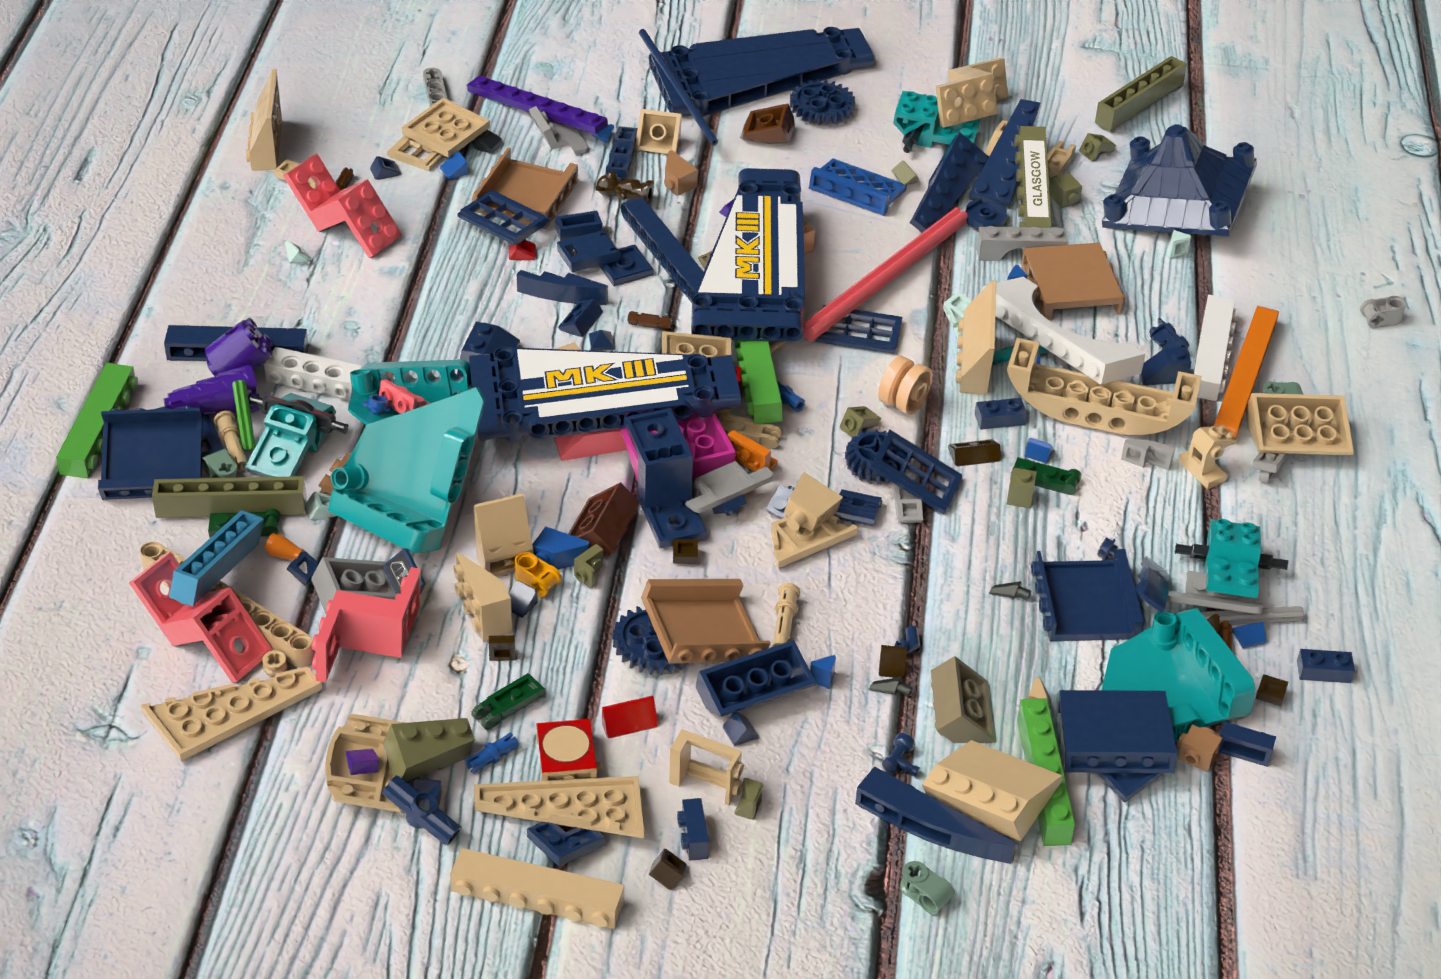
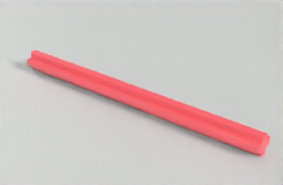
(883, 274)

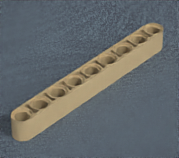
(278, 632)

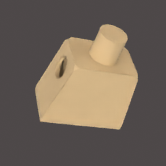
(811, 504)

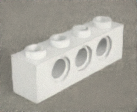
(310, 373)

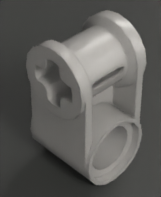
(1385, 312)

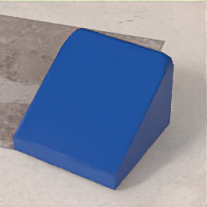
(455, 166)

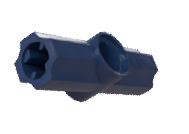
(421, 810)

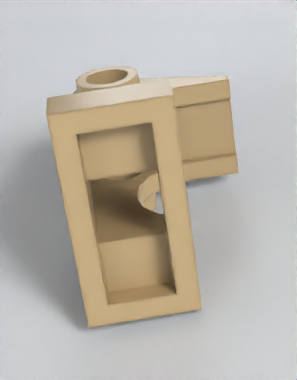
(1205, 448)

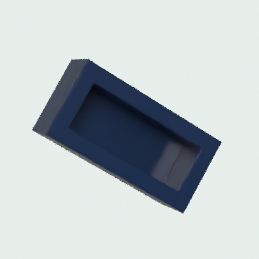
(578, 224)
(1000, 413)
(1325, 665)
(1246, 744)
(695, 832)

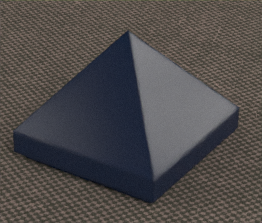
(601, 340)

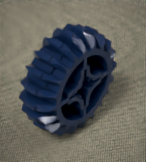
(862, 451)

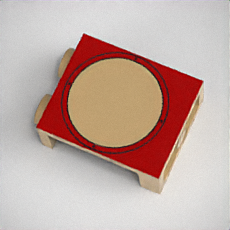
(566, 750)

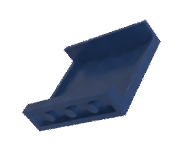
(147, 447)
(1088, 599)
(1117, 731)

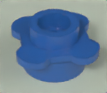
(377, 404)

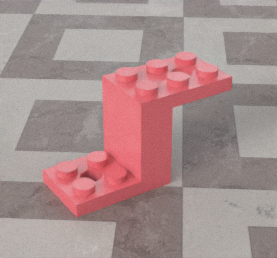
(329, 205)
(214, 619)
(366, 624)

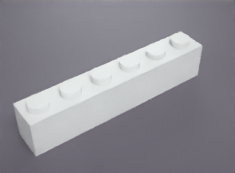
(1213, 346)

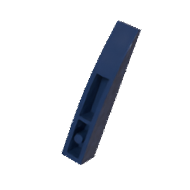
(929, 818)

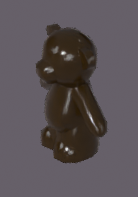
(628, 189)

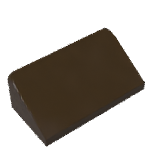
(975, 452)

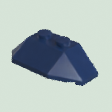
(486, 339)

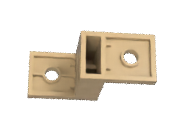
(972, 92)

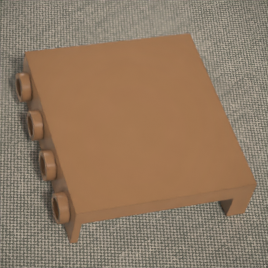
(530, 185)
(1072, 277)
(700, 620)

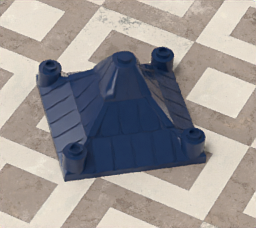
(1180, 186)

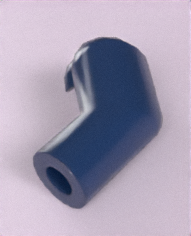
(912, 640)

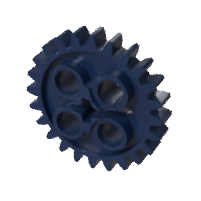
(822, 102)
(639, 644)

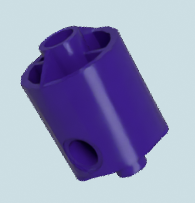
(238, 347)

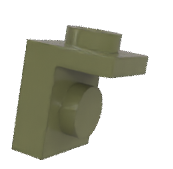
(1095, 144)
(858, 418)
(588, 564)

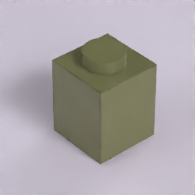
(1065, 190)
(1021, 487)

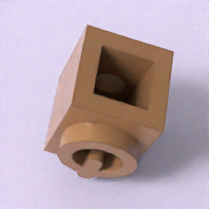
(1199, 747)

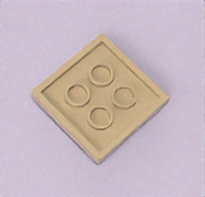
(445, 127)

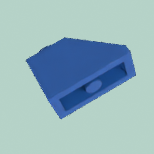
(558, 548)

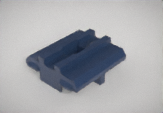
(858, 507)

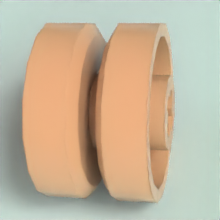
(905, 385)

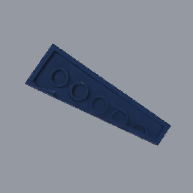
(998, 175)
(952, 177)

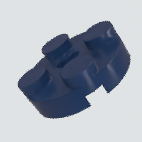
(986, 214)

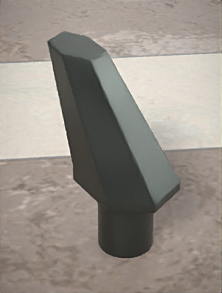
(1010, 590)
(891, 686)

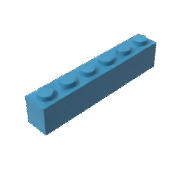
(216, 558)

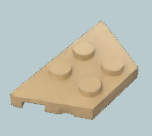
(795, 545)

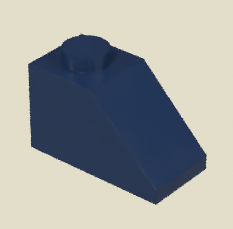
(1165, 365)

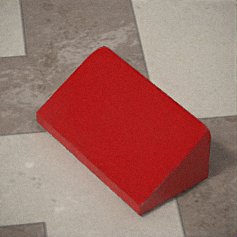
(629, 717)

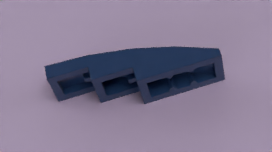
(622, 151)
(561, 289)
(1153, 584)

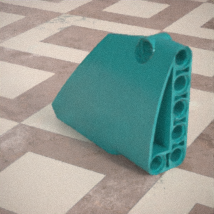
(409, 472)

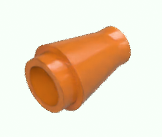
(281, 547)

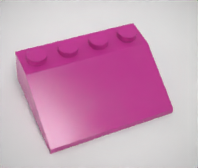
(706, 441)

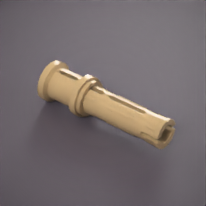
(230, 434)
(786, 610)

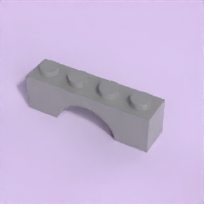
(997, 241)

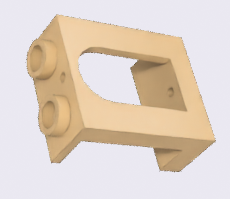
(683, 764)

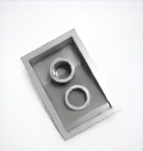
(351, 576)

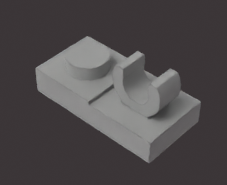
(1268, 464)

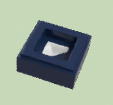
(303, 567)

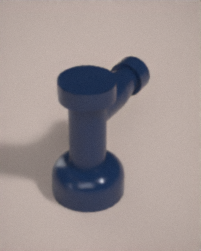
(903, 745)

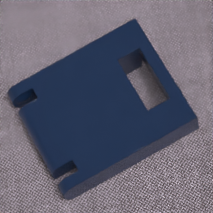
(592, 251)

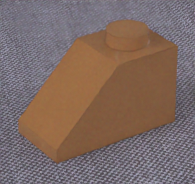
(679, 174)

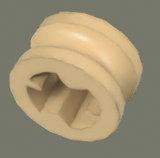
(274, 656)

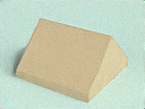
(658, 131)

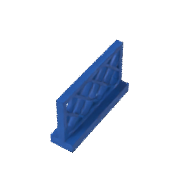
(843, 185)

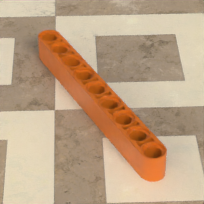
(1247, 369)

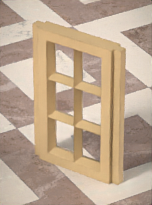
(428, 163)

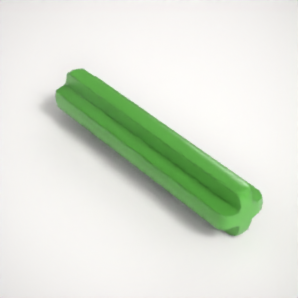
(244, 415)

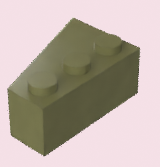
(427, 746)

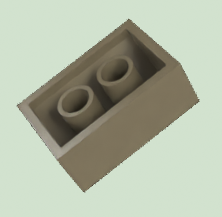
(961, 703)

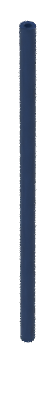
(678, 87)

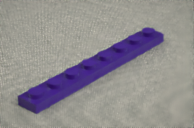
(526, 100)

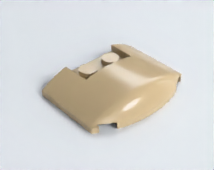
(359, 789)

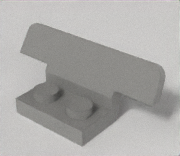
(557, 133)
(725, 485)
(1197, 595)

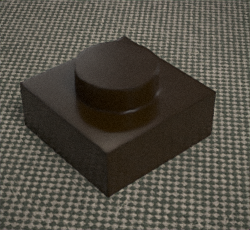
(685, 551)
(502, 648)
(1272, 690)

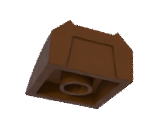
(769, 125)

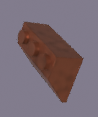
(606, 518)

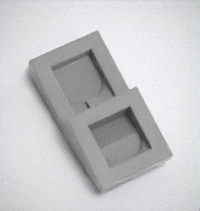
(1143, 451)
(907, 506)

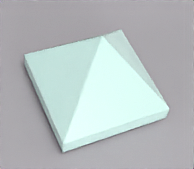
(296, 253)

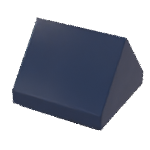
(739, 729)

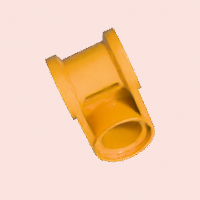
(536, 573)

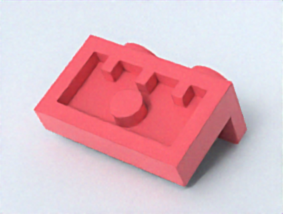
(400, 398)

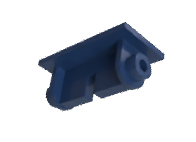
(1166, 333)

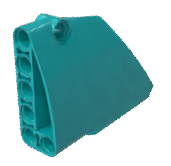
(433, 389)
(1188, 662)

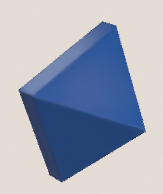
(605, 133)

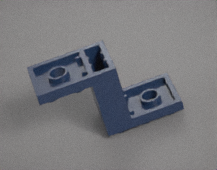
(664, 476)

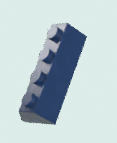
(754, 679)

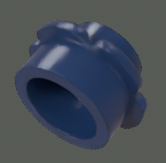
(1107, 548)

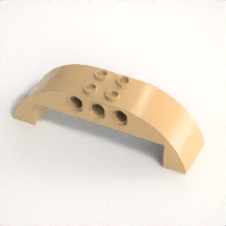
(1107, 407)

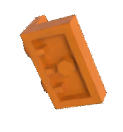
(751, 453)

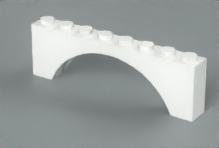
(1095, 358)

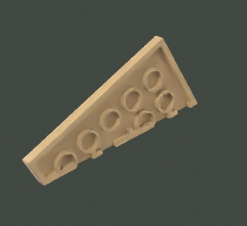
(222, 711)
(590, 804)

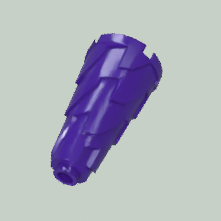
(214, 393)

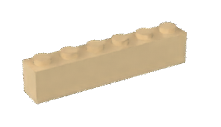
(537, 888)

